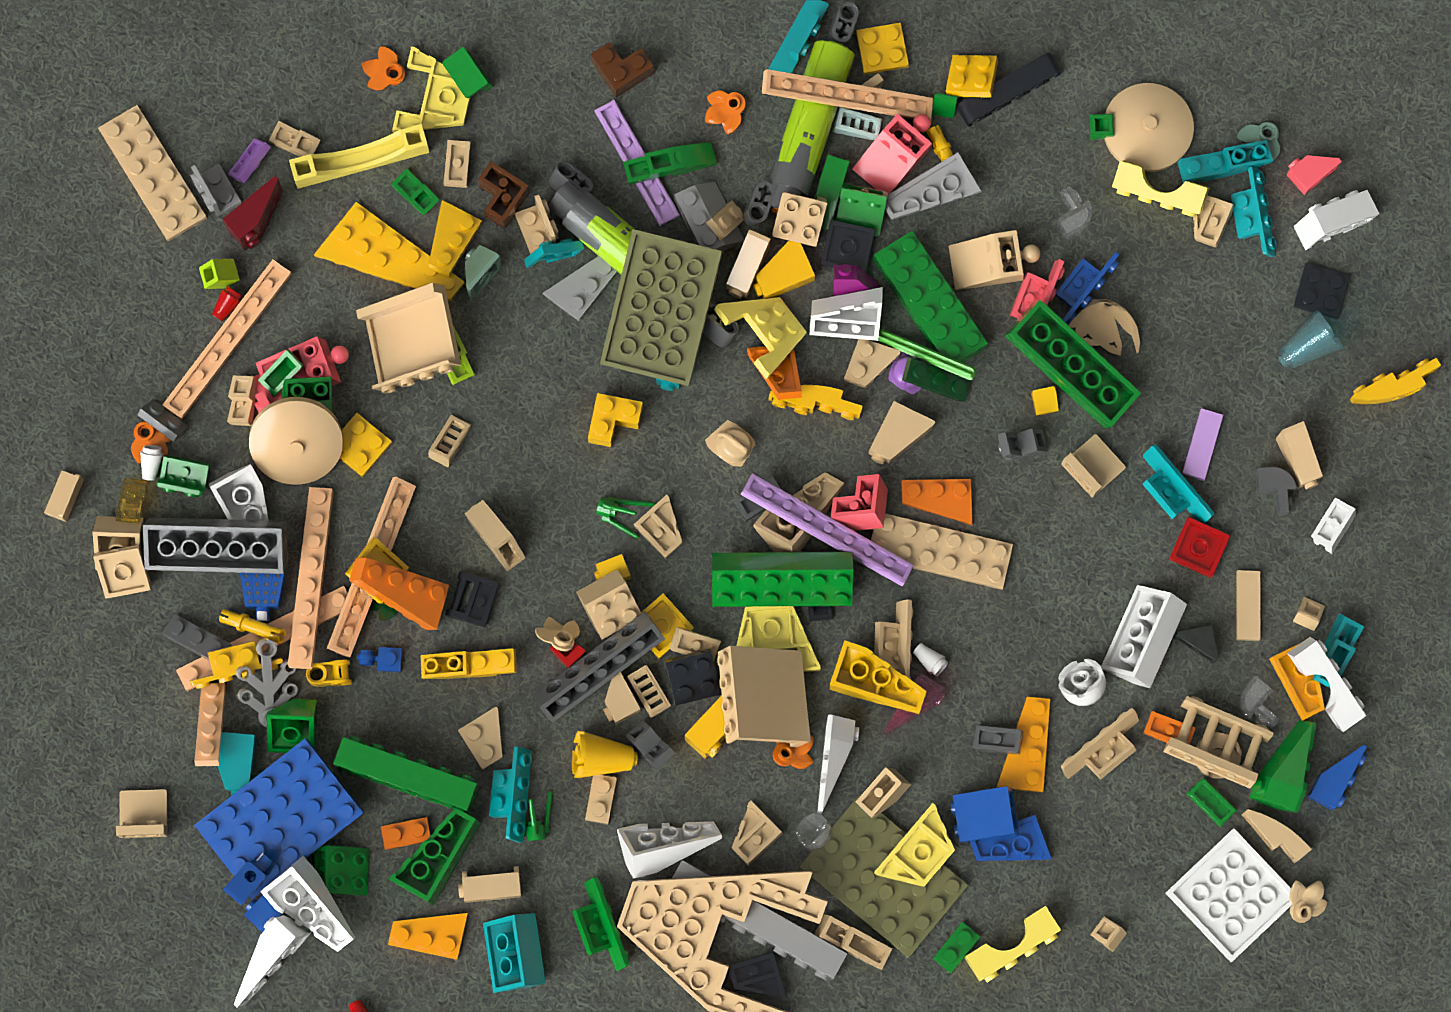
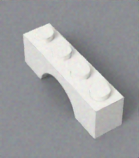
(1342, 706)

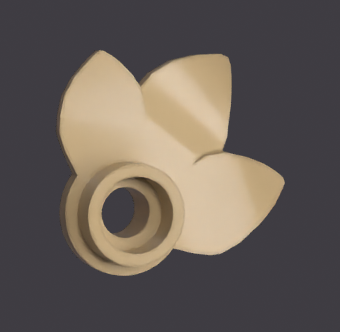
(559, 636)
(1308, 899)

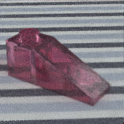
(932, 697)

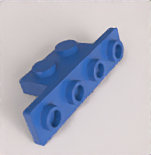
(1081, 283)

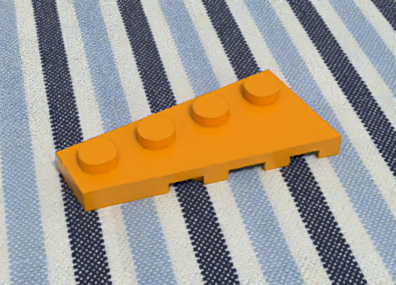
(1027, 770)

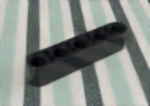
(1010, 87)

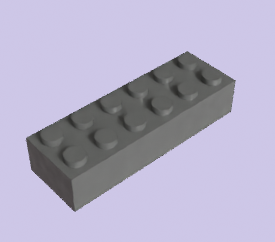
(215, 545)

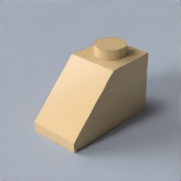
(620, 701)
(883, 792)

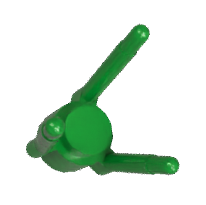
(610, 506)
(535, 829)

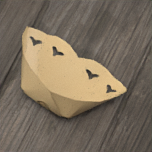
(1100, 324)

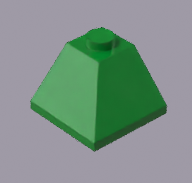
(291, 724)

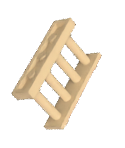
(1201, 756)

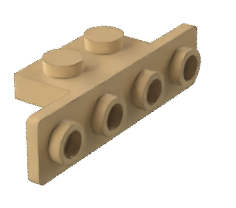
(894, 639)
(1105, 750)

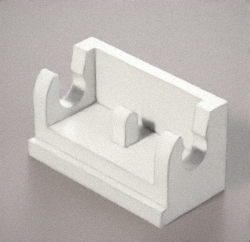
(1334, 525)

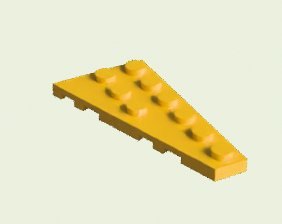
(378, 250)

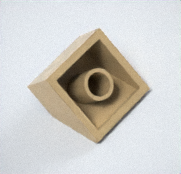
(111, 534)

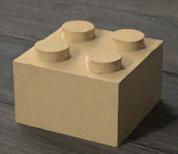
(609, 604)

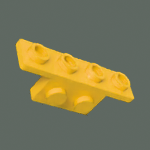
(227, 660)

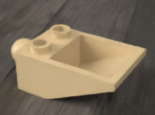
(984, 263)

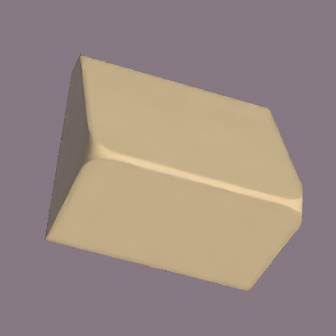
(1309, 613)
(1108, 933)

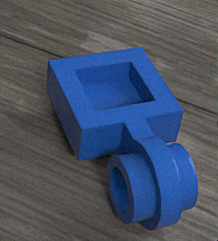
(387, 660)

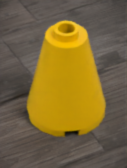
(600, 756)

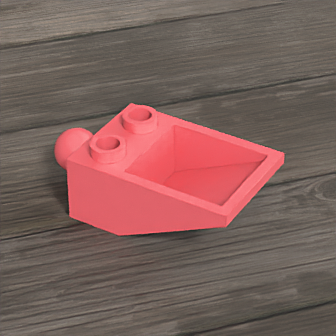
(891, 159)
(320, 358)

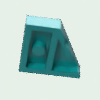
(554, 252)

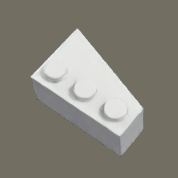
(1336, 217)
(848, 315)

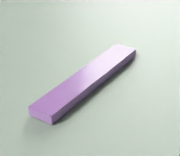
(628, 149)

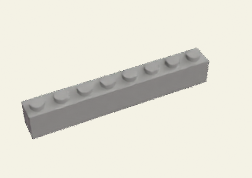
(782, 934)

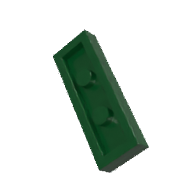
(936, 380)

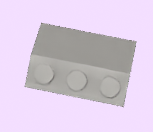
(698, 206)

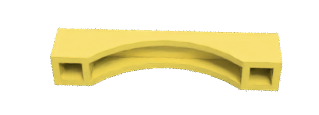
(390, 149)

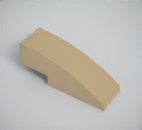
(1277, 834)
(853, 941)

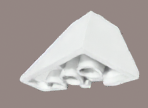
(240, 495)
(837, 746)
(653, 850)
(278, 941)

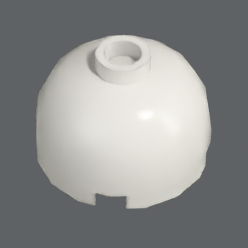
(1082, 682)

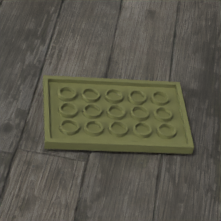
(661, 307)
(891, 907)

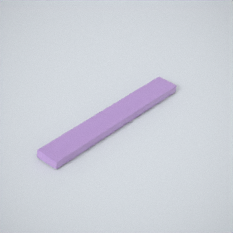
(827, 529)

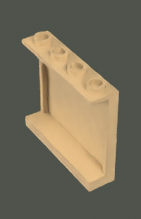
(411, 337)
(763, 695)

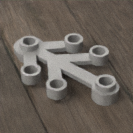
(269, 685)

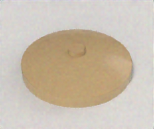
(1150, 126)
(295, 440)

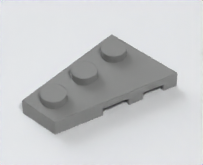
(581, 288)

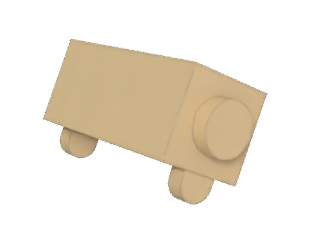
(490, 886)

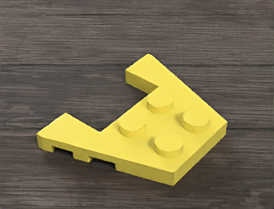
(443, 101)
(772, 324)
(776, 629)

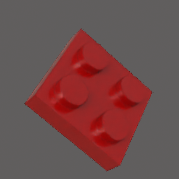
(1199, 547)

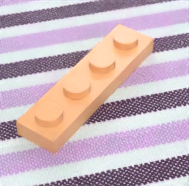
(210, 725)

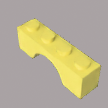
(1132, 179)
(1038, 928)

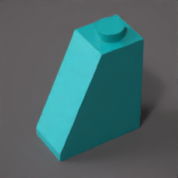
(237, 760)

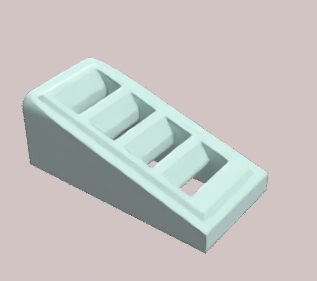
(858, 116)

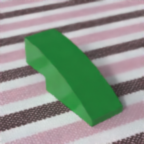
(831, 185)

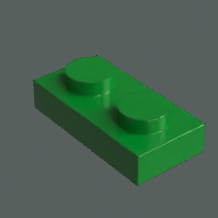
(956, 947)

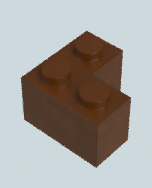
(618, 73)
(507, 191)

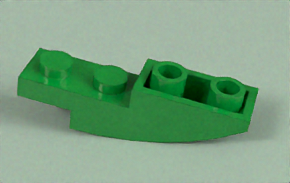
(669, 161)

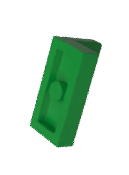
(466, 73)

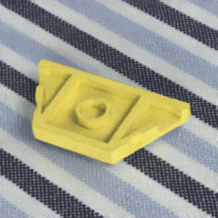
(919, 852)

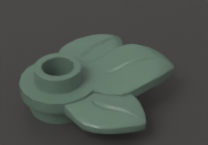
(1254, 133)

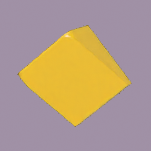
(1045, 400)

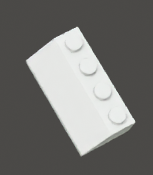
(1144, 635)

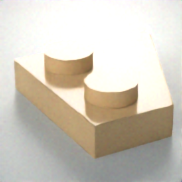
(1212, 222)
(869, 361)
(484, 738)
(754, 834)

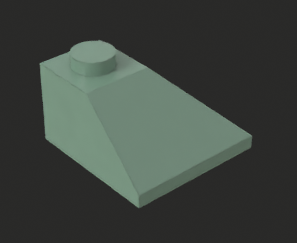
(480, 268)

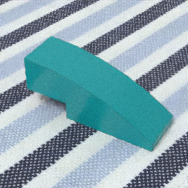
(1341, 644)

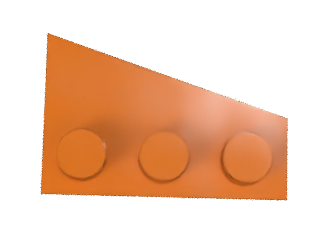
(785, 379)
(940, 496)

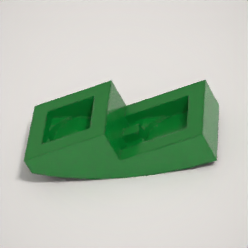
(414, 192)

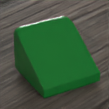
(944, 105)
(1100, 126)

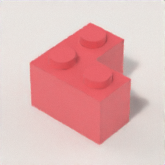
(866, 508)

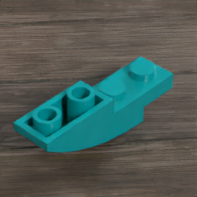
(1226, 162)

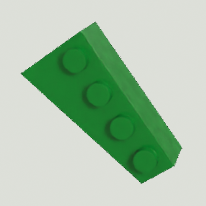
(437, 857)

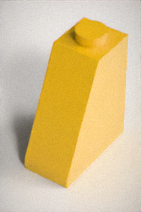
(784, 272)

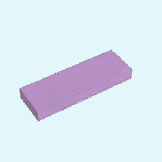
(1202, 444)

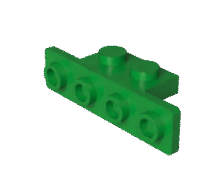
(598, 926)

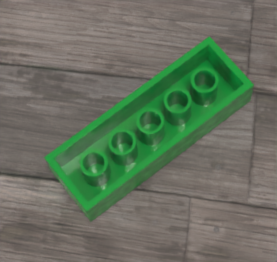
(929, 299)
(1072, 364)
(782, 579)
(406, 775)

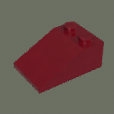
(252, 216)

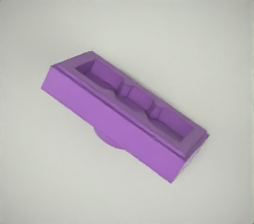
(249, 160)

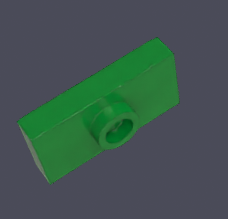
(1211, 802)

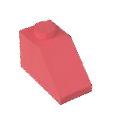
(1311, 171)

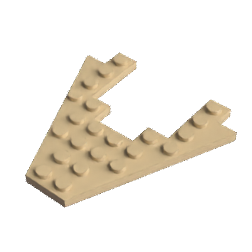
(680, 916)

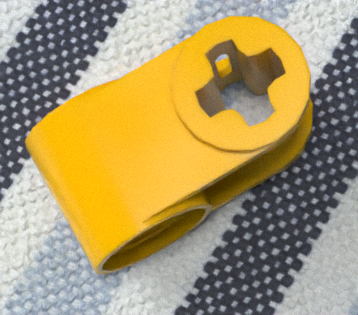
(331, 673)

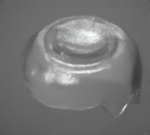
(814, 823)

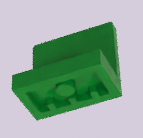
(862, 207)
(343, 869)

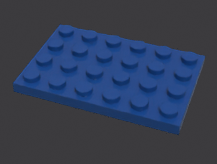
(280, 813)

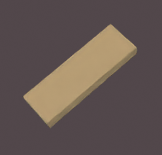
(1248, 605)

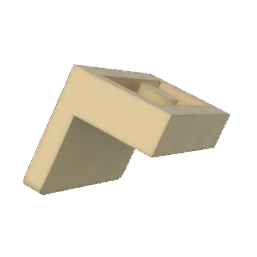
(64, 496)

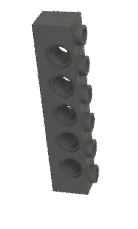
(598, 667)

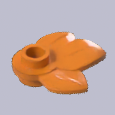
(380, 70)
(722, 111)
(154, 438)
(796, 755)

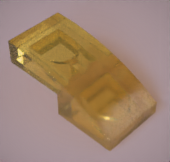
(131, 501)

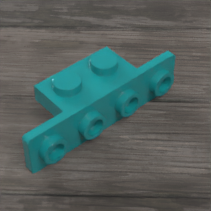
(798, 38)
(1252, 213)
(1172, 489)
(510, 794)

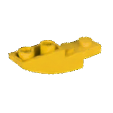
(1389, 388)
(825, 397)
(468, 664)

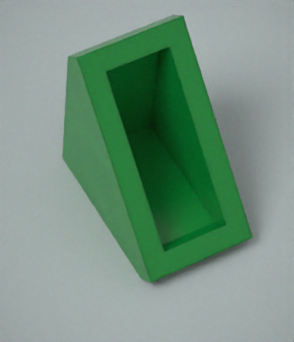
(285, 367)

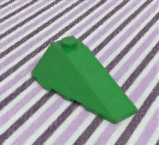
(1282, 779)

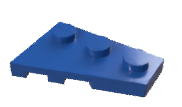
(1025, 846)

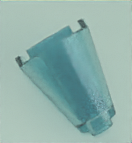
(1309, 342)

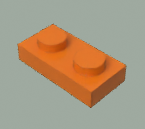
(1164, 728)
(405, 833)

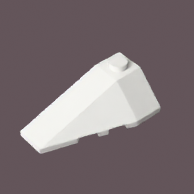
(307, 900)

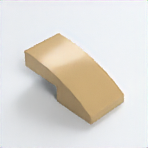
(293, 141)
(242, 394)

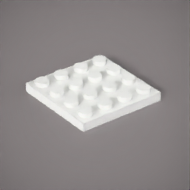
(1231, 895)

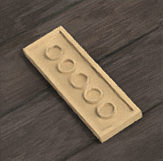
(152, 173)
(945, 551)

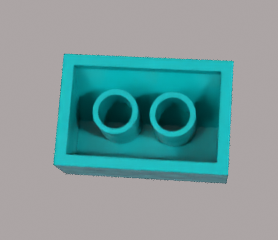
(514, 952)

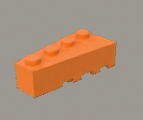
(407, 592)

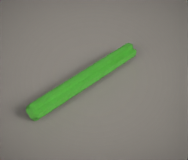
(927, 354)

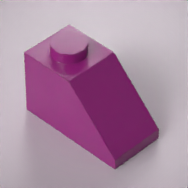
(851, 279)

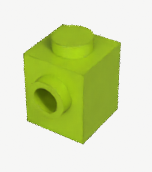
(219, 273)

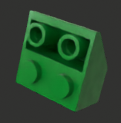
(313, 388)

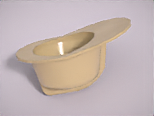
(731, 443)

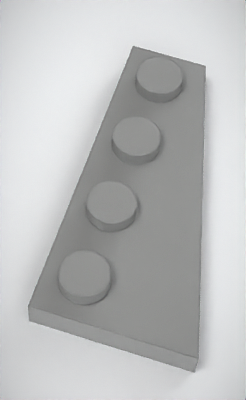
(935, 187)

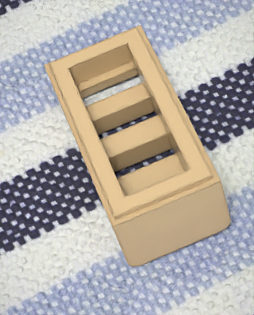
(440, 457)
(641, 695)

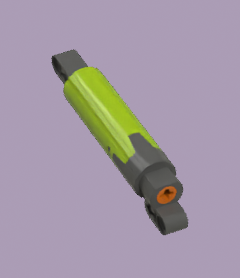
(807, 124)
(608, 233)

